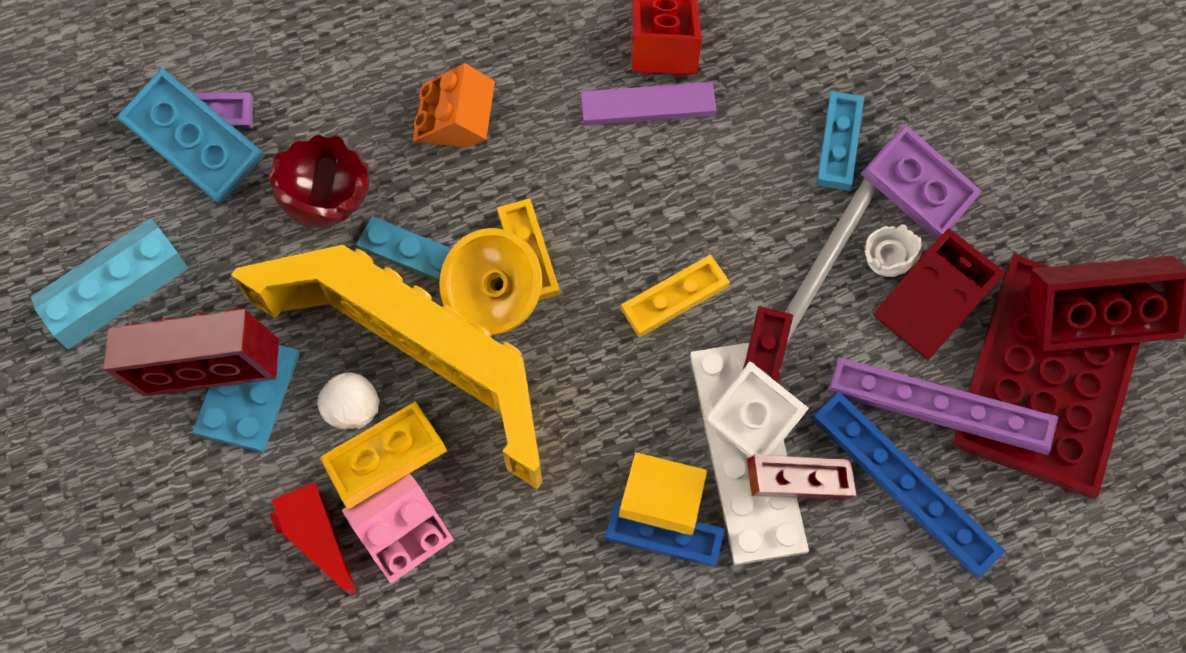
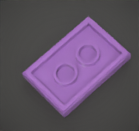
(921, 182)

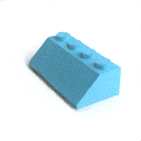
(108, 284)

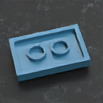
(246, 411)

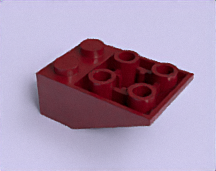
(938, 294)

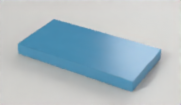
(191, 136)

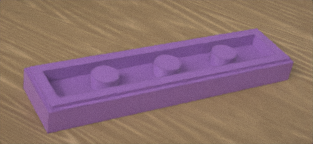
(648, 103)

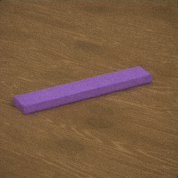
(944, 406)

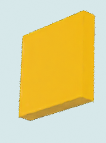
(663, 493)

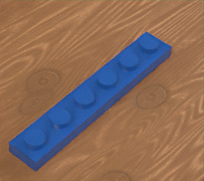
(908, 485)

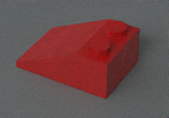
(665, 36)

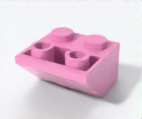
(398, 527)

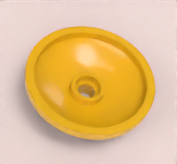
(476, 266)

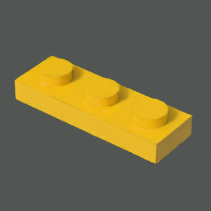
(522, 221)
(674, 296)

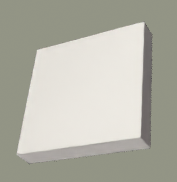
(755, 412)

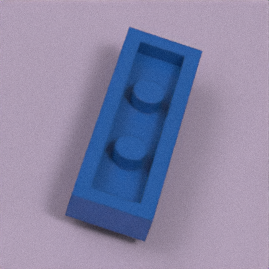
(700, 548)

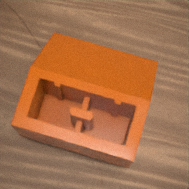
(454, 108)

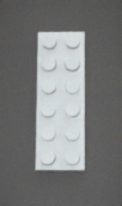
(755, 525)

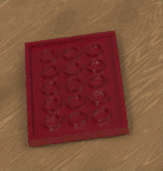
(1075, 384)

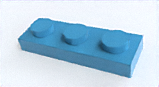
(840, 141)
(403, 248)

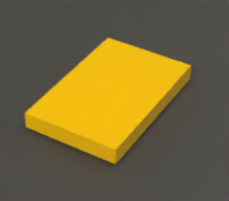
(382, 455)

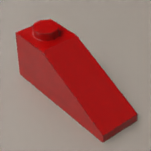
(308, 525)

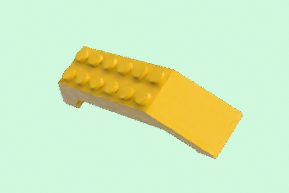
(412, 324)

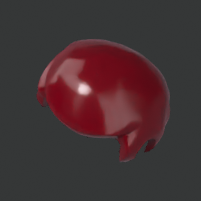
(313, 173)

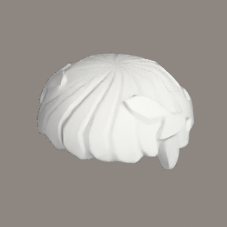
(893, 250)
(348, 401)

